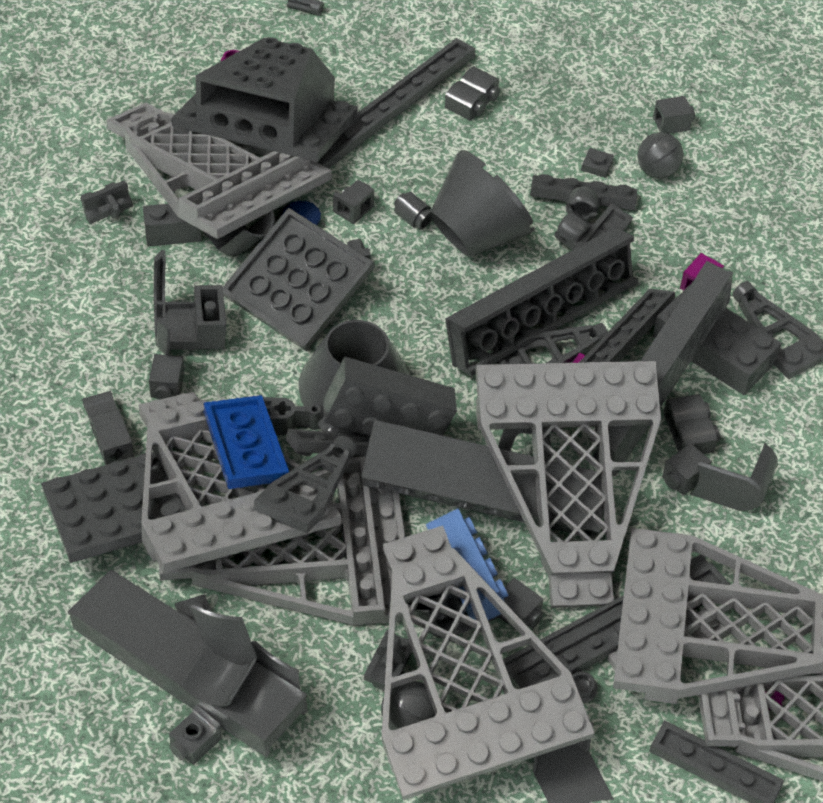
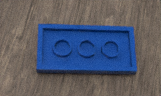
(245, 441)

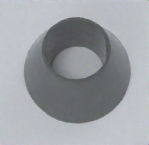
(478, 209)
(351, 339)

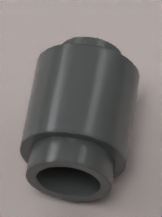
(412, 210)

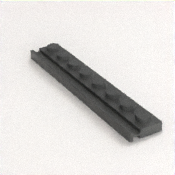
(587, 638)

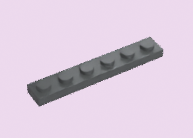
(630, 327)

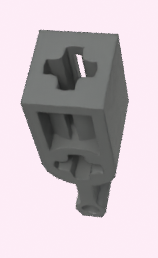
(287, 416)
(108, 427)

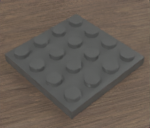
(297, 279)
(103, 506)

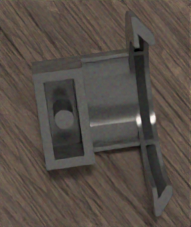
(188, 324)

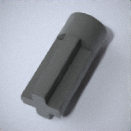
(310, 6)

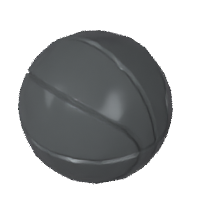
(660, 155)
(409, 705)

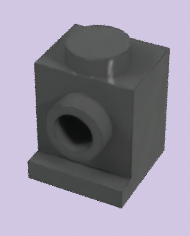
(354, 201)
(195, 746)

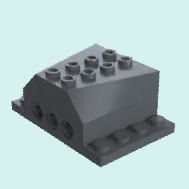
(269, 99)

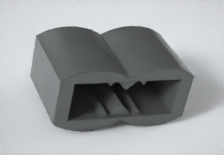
(472, 93)
(691, 423)

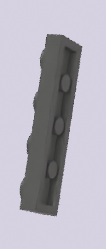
(715, 765)

